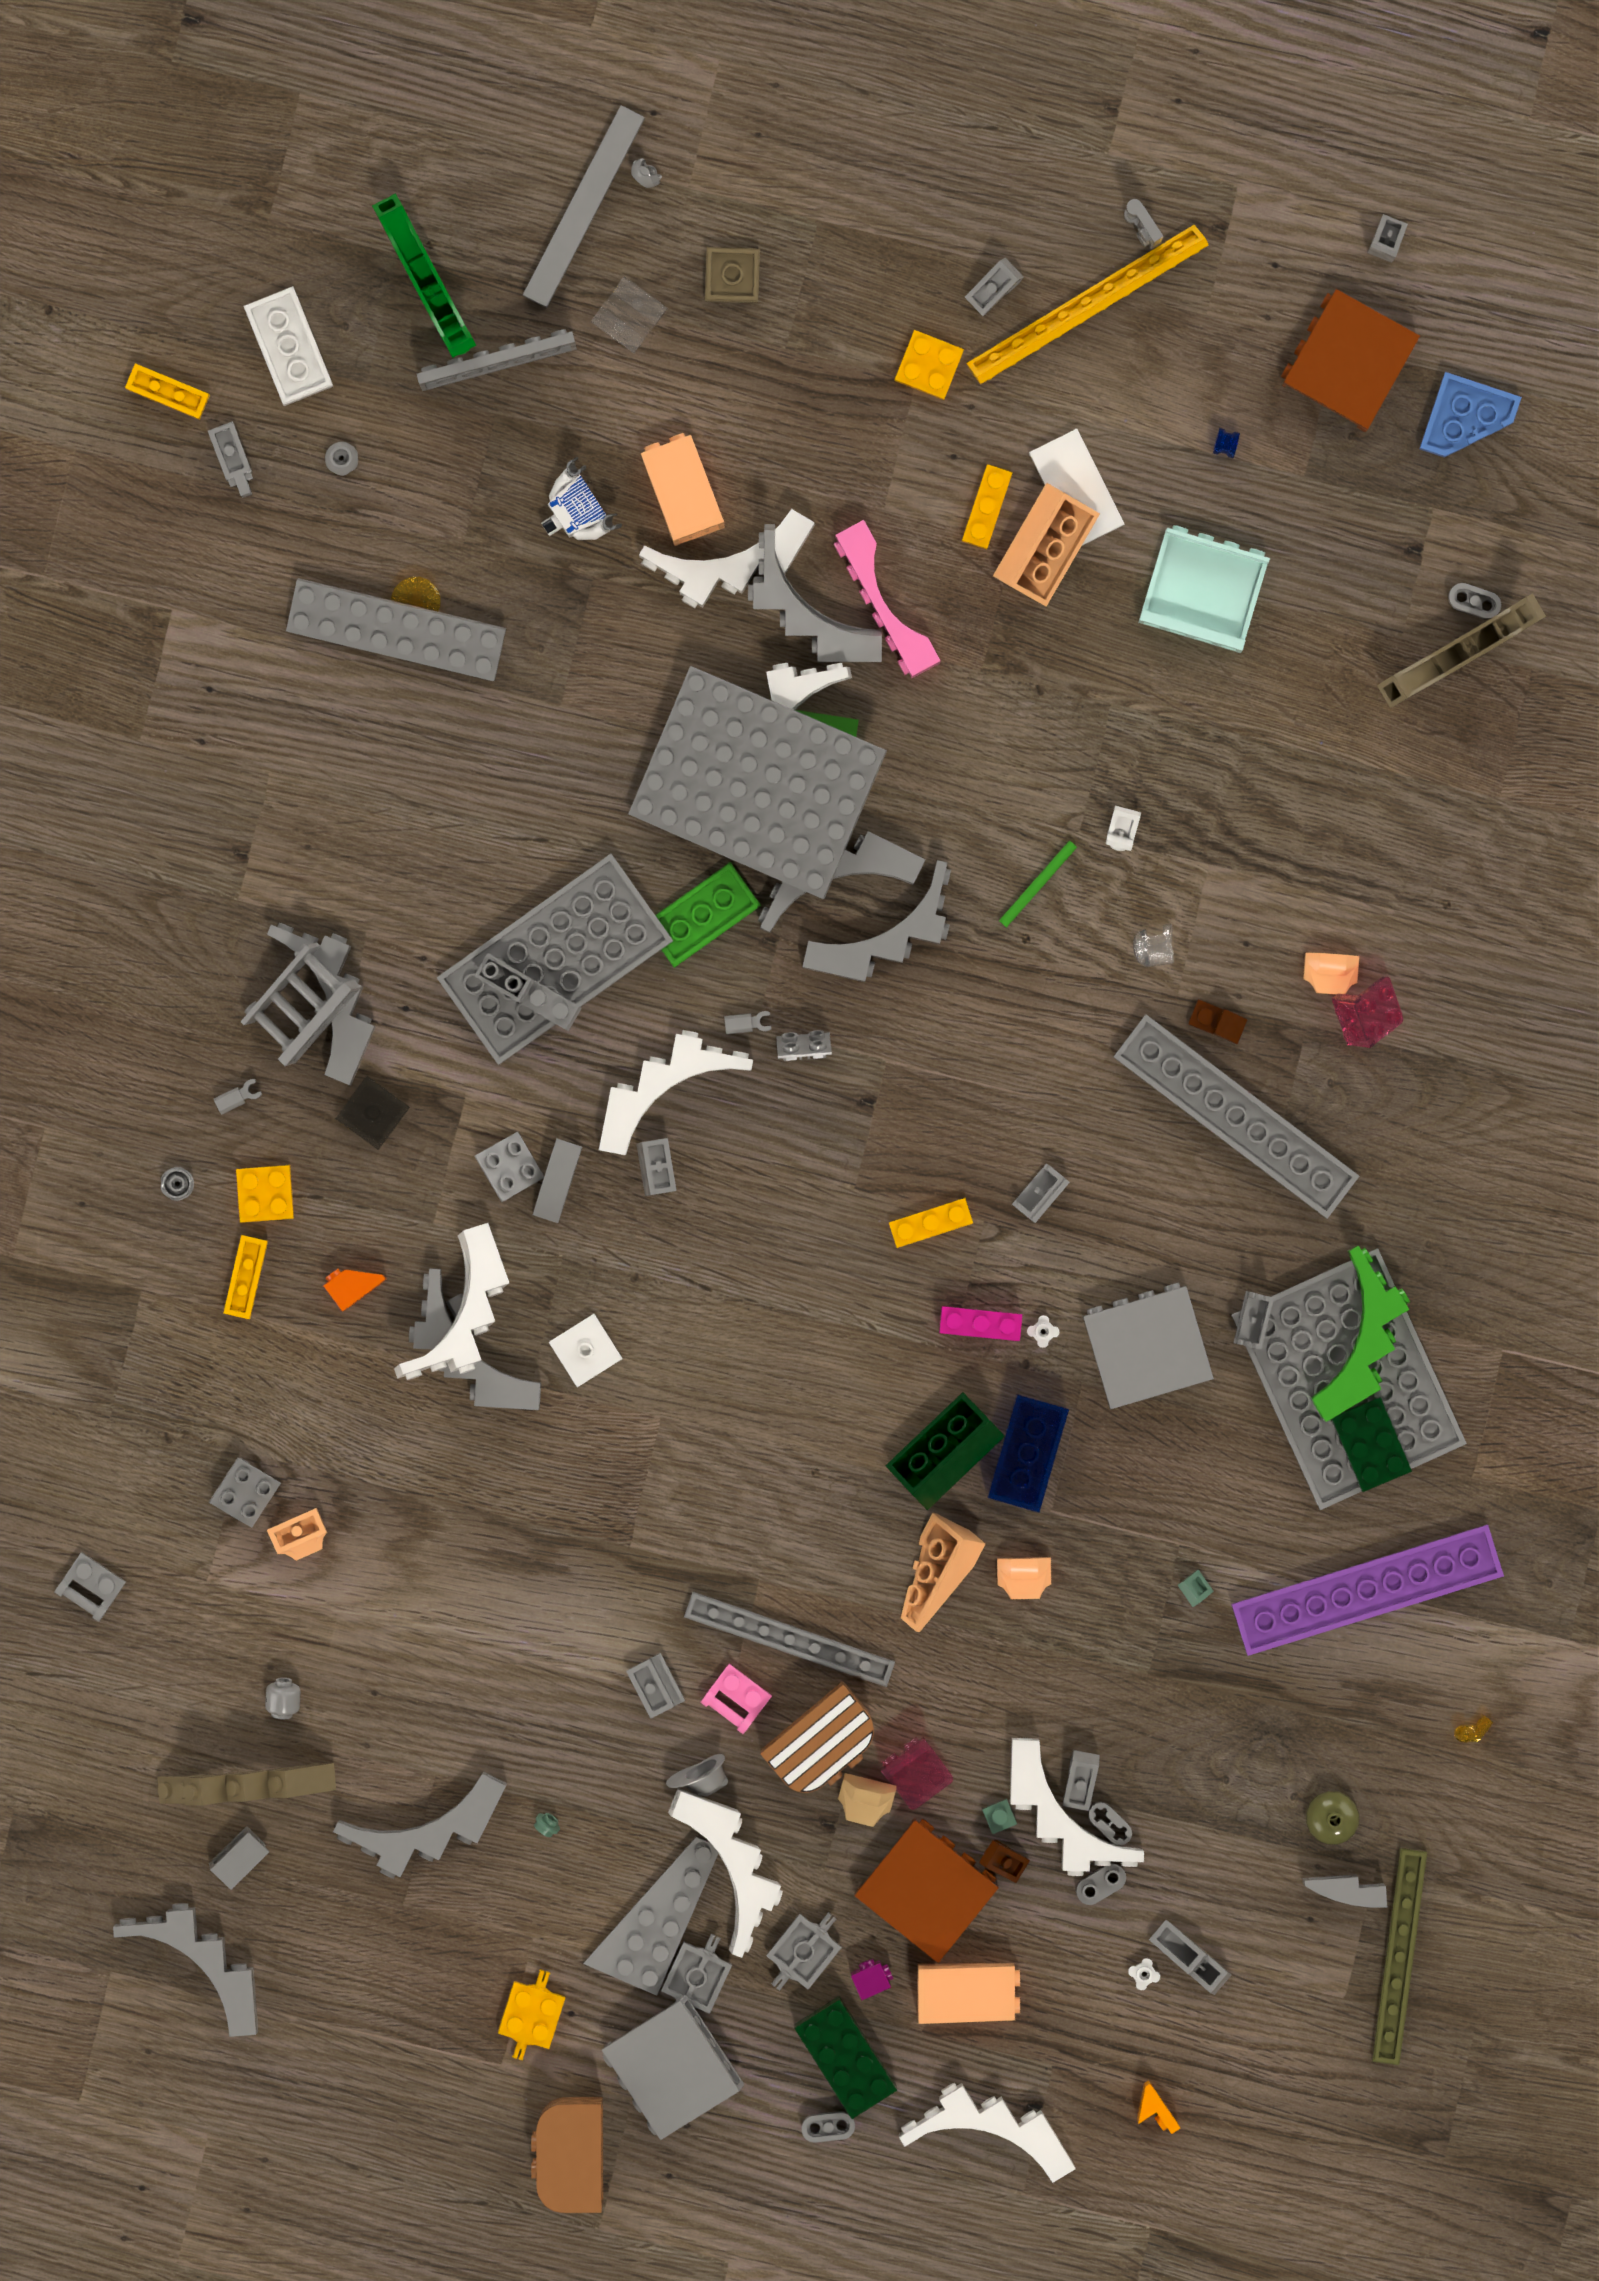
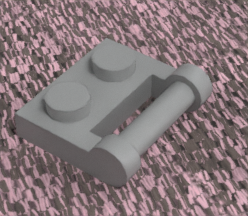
(1147, 229)
(95, 1579)

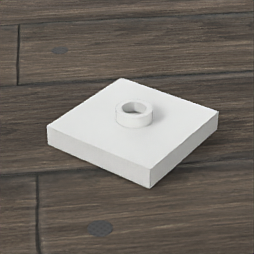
(585, 1350)

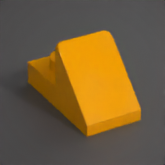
(1152, 2103)

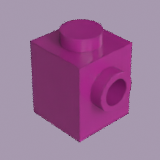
(871, 1978)

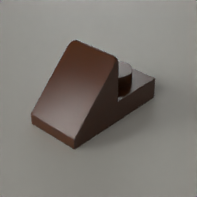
(1217, 1021)
(1004, 1861)

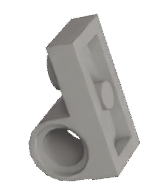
(994, 286)
(1081, 1780)

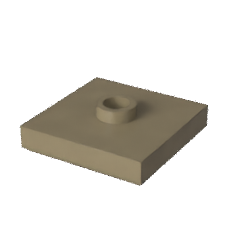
(732, 275)

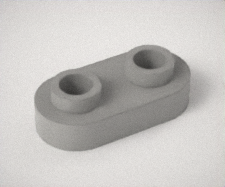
(1474, 599)
(1100, 1883)
(828, 2128)

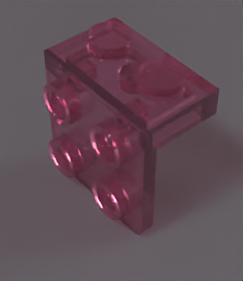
(1369, 1015)
(916, 1772)

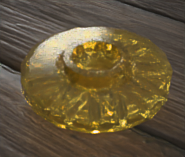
(417, 592)

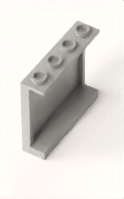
(1147, 1346)
(672, 2068)

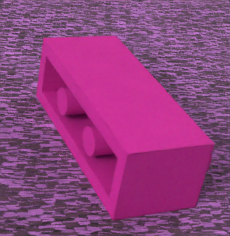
(980, 1323)

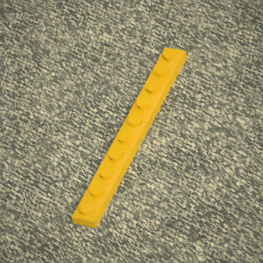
(1087, 304)

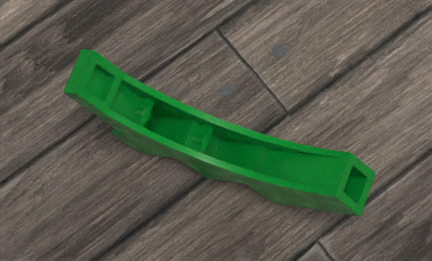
(423, 276)

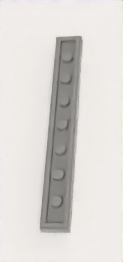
(583, 206)
(789, 1639)

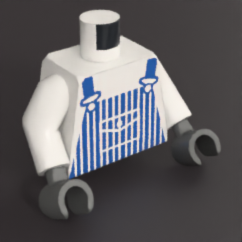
(576, 508)

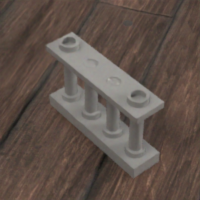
(324, 1010)

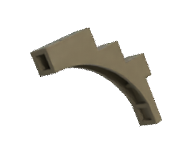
(1461, 651)
(247, 1786)

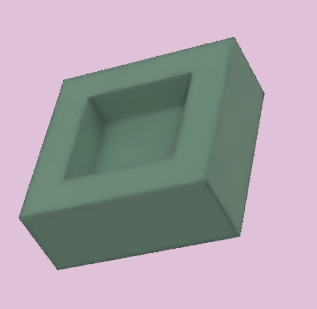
(1195, 1588)
(999, 1816)

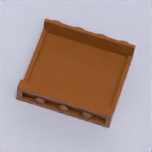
(1350, 359)
(927, 1889)

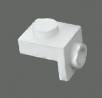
(1122, 828)

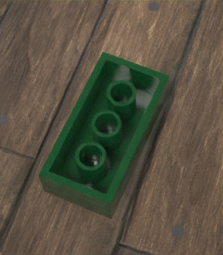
(945, 1451)
(845, 2057)

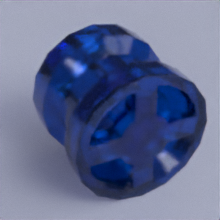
(1226, 443)

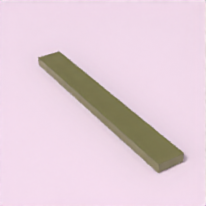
(1399, 1956)

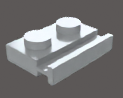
(655, 1685)

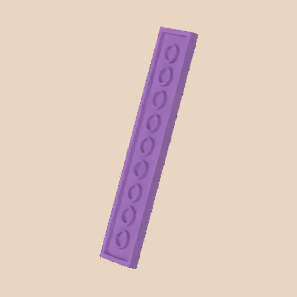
(1367, 1590)

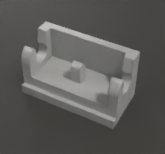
(656, 1167)
(1040, 1193)
(1253, 1320)
(238, 1858)

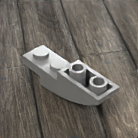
(528, 992)

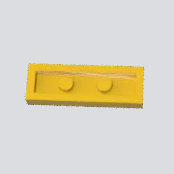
(167, 391)
(987, 506)
(930, 1223)
(245, 1277)

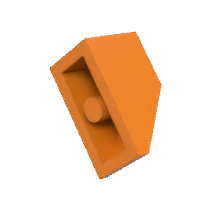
(351, 1286)

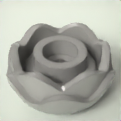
(645, 174)
(345, 466)
(177, 1192)

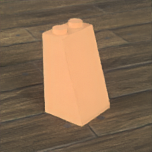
(682, 489)
(966, 1992)

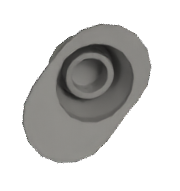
(701, 1778)

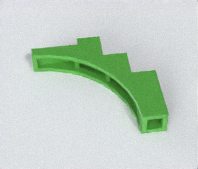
(1379, 1307)

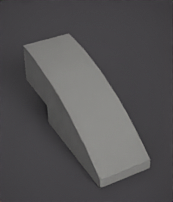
(557, 1180)
(1348, 1891)
(1190, 1957)

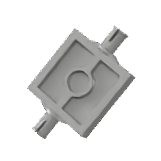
(803, 1951)
(697, 1974)

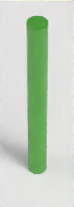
(1037, 884)

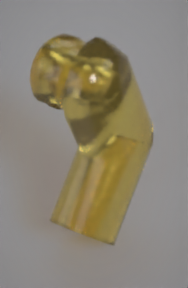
(1473, 1733)

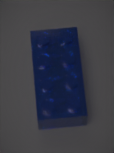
(1027, 1453)

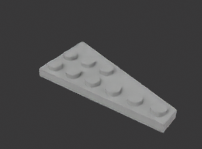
(650, 1933)

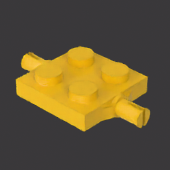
(531, 2014)

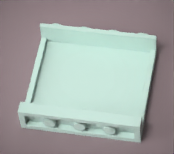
(1204, 589)

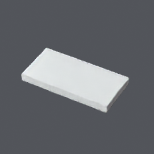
(288, 346)
(1071, 469)

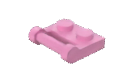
(740, 1690)

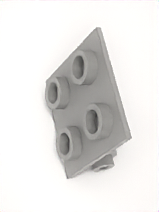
(813, 1044)
(509, 1166)
(244, 1492)

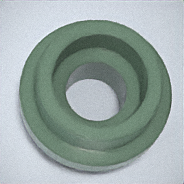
(546, 1824)

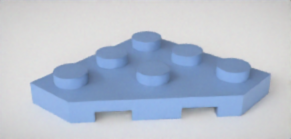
(1466, 414)

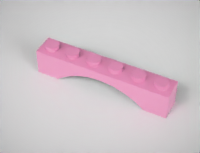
(913, 648)

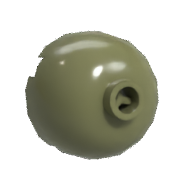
(1320, 1813)

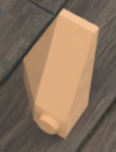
(944, 1562)

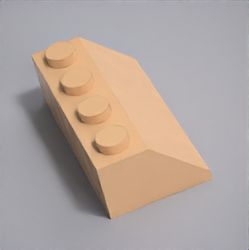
(1046, 544)

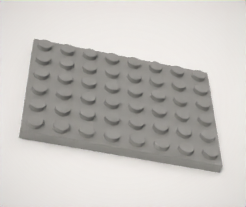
(757, 782)
(1308, 1345)

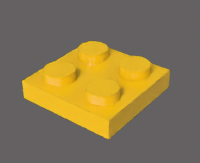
(929, 365)
(265, 1193)

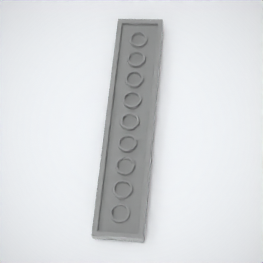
(1236, 1116)

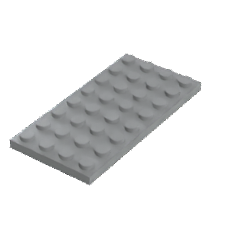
(569, 943)

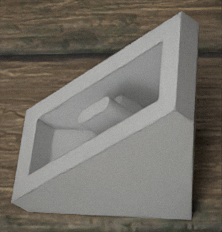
(1387, 238)

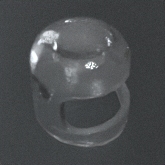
(1155, 949)

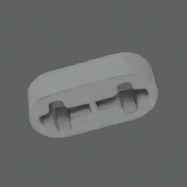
(1105, 1827)

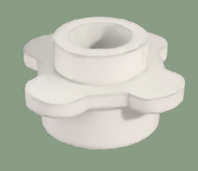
(1035, 1331)
(1145, 1966)

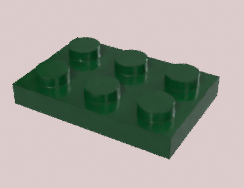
(1371, 1444)

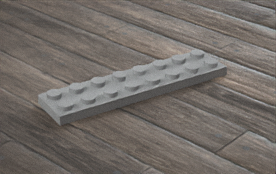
(396, 629)

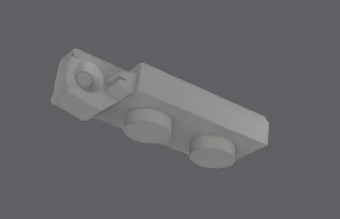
(232, 457)

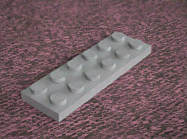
(506, 357)

